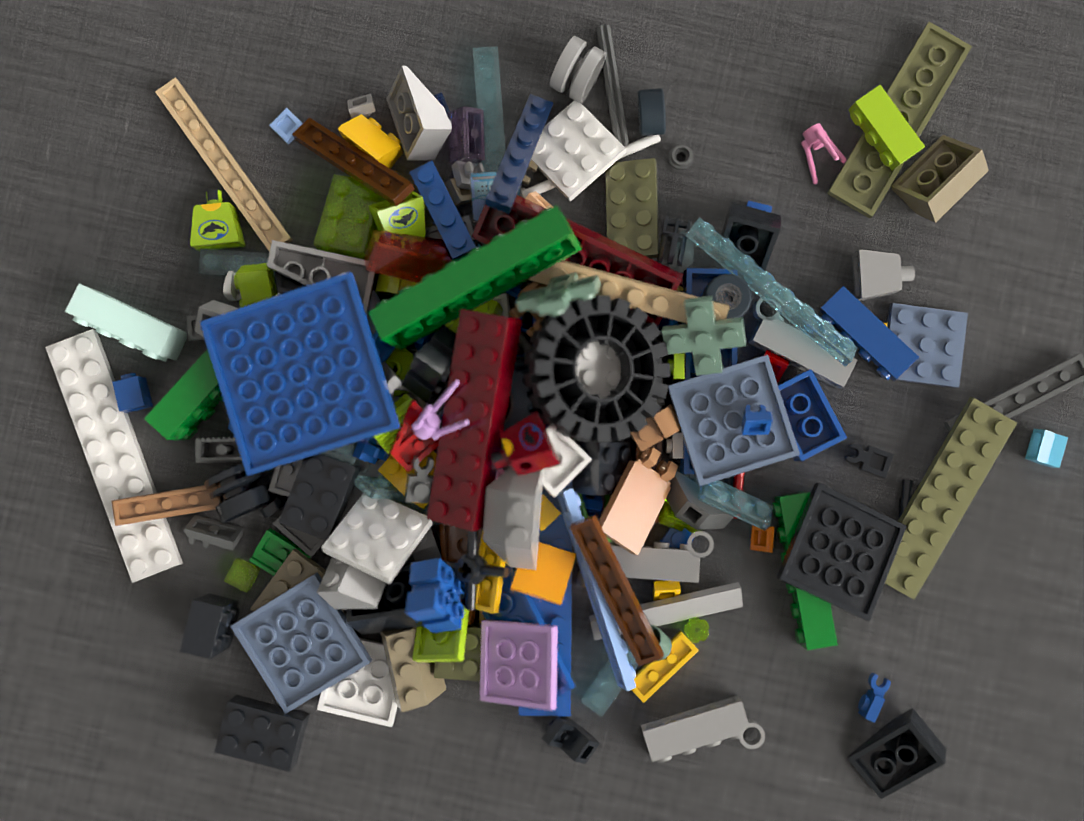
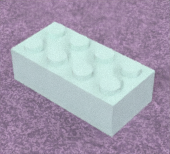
(126, 324)

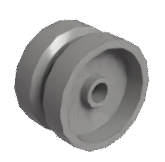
(577, 69)

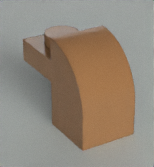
(658, 428)

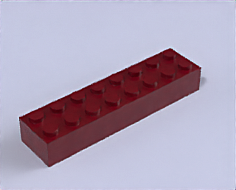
(596, 250)
(464, 466)

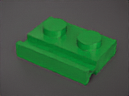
(273, 551)

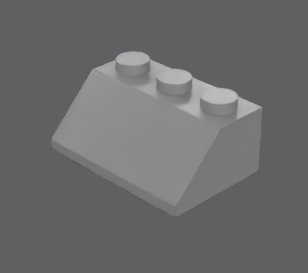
(349, 587)

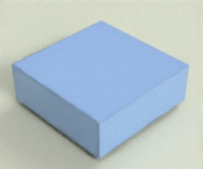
(285, 125)

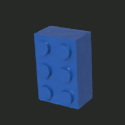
(810, 415)

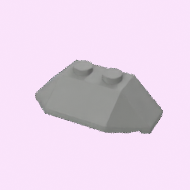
(514, 517)

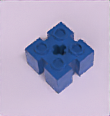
(435, 596)

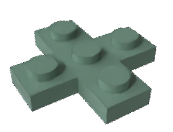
(558, 294)
(704, 335)

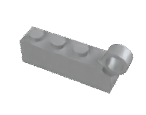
(797, 348)
(664, 562)
(698, 728)

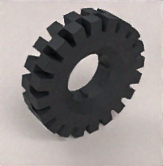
(555, 370)

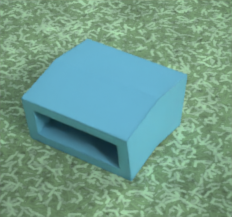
(1046, 448)

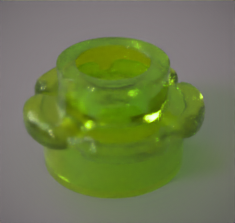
(692, 625)

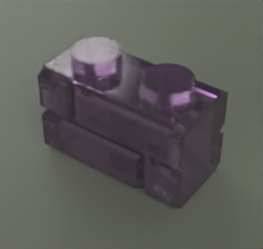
(467, 135)

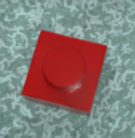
(778, 364)

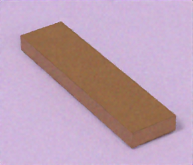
(163, 505)

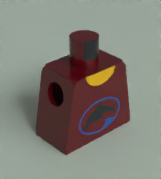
(526, 447)

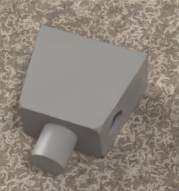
(878, 274)

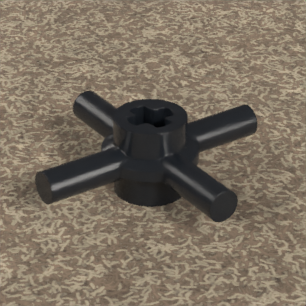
(473, 569)

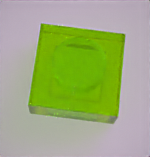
(242, 575)

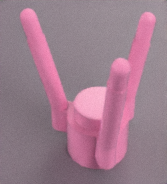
(817, 138)

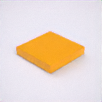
(549, 578)

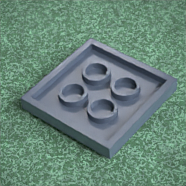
(937, 340)

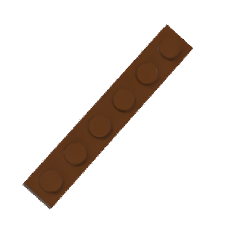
(353, 162)
(616, 590)

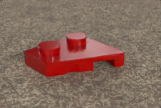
(407, 444)

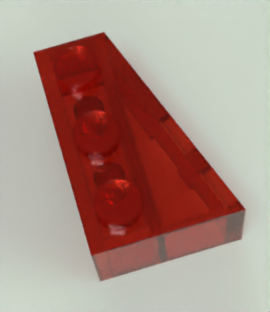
(405, 255)

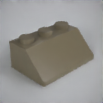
(940, 177)
(411, 680)

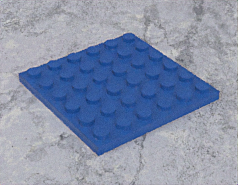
(300, 374)

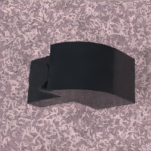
(571, 739)

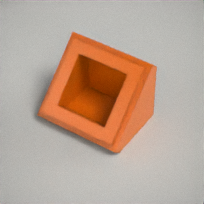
(761, 539)

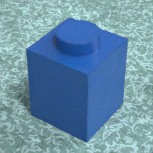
(132, 393)

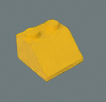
(370, 139)

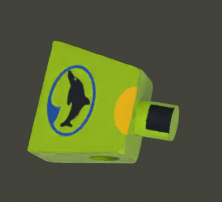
(405, 219)
(215, 224)

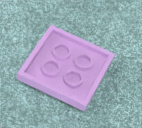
(518, 664)

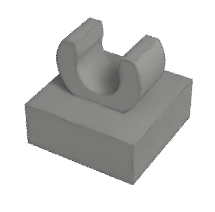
(461, 173)

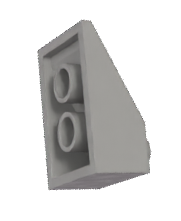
(417, 117)

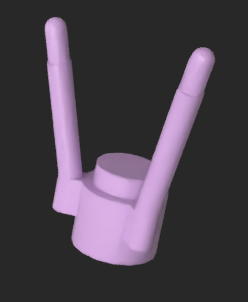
(428, 422)

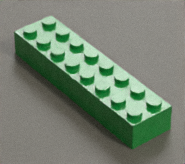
(475, 279)

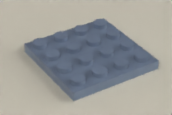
(712, 415)
(300, 644)

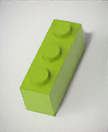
(885, 128)

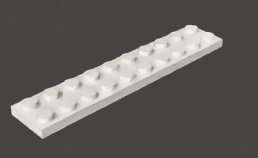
(111, 450)

